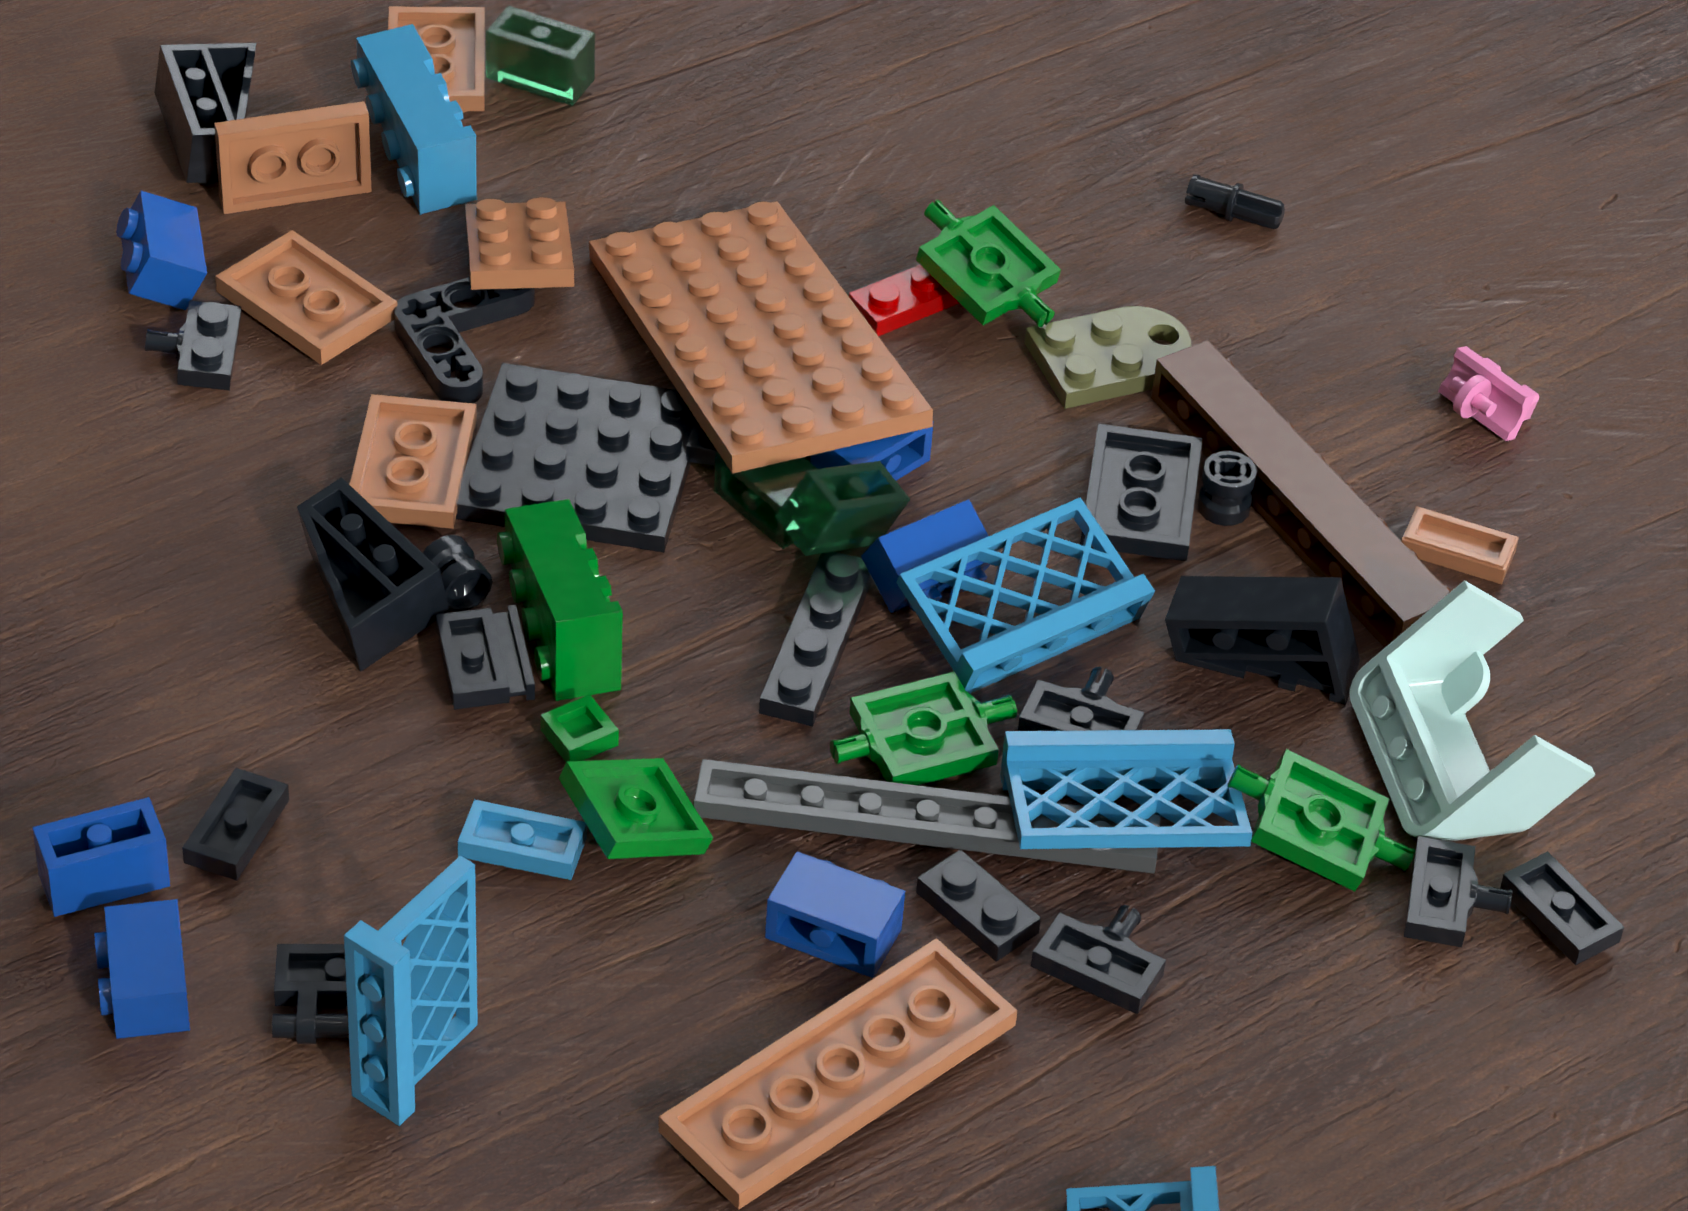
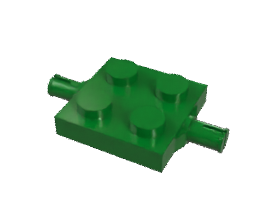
(988, 264)
(924, 730)
(1320, 819)

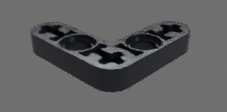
(423, 325)

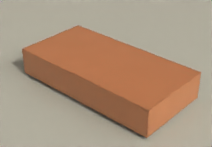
(1460, 544)

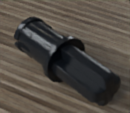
(1234, 202)

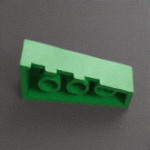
(563, 599)

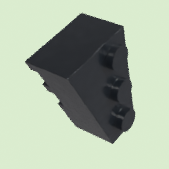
(194, 91)
(371, 572)
(1267, 627)

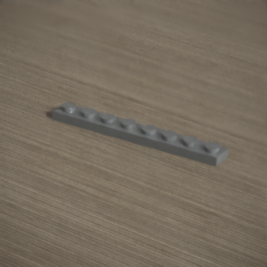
(890, 813)

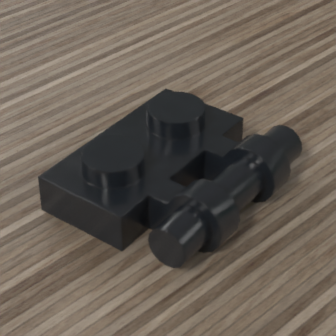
(308, 979)

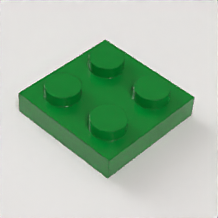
(635, 808)

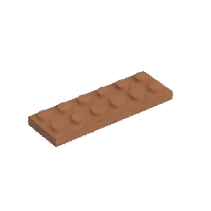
(836, 1073)

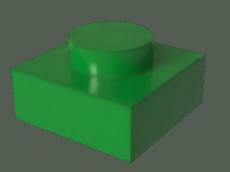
(579, 729)

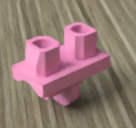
(1487, 394)

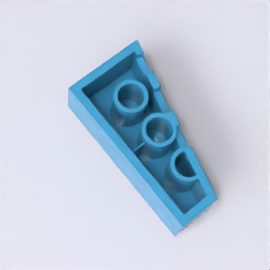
(417, 119)

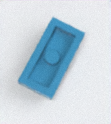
(522, 839)

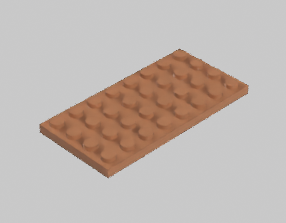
(758, 336)

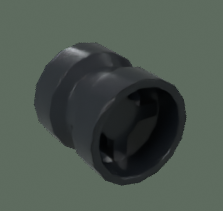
(1227, 488)
(463, 577)

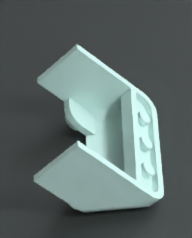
(1417, 728)

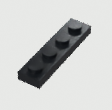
(816, 639)

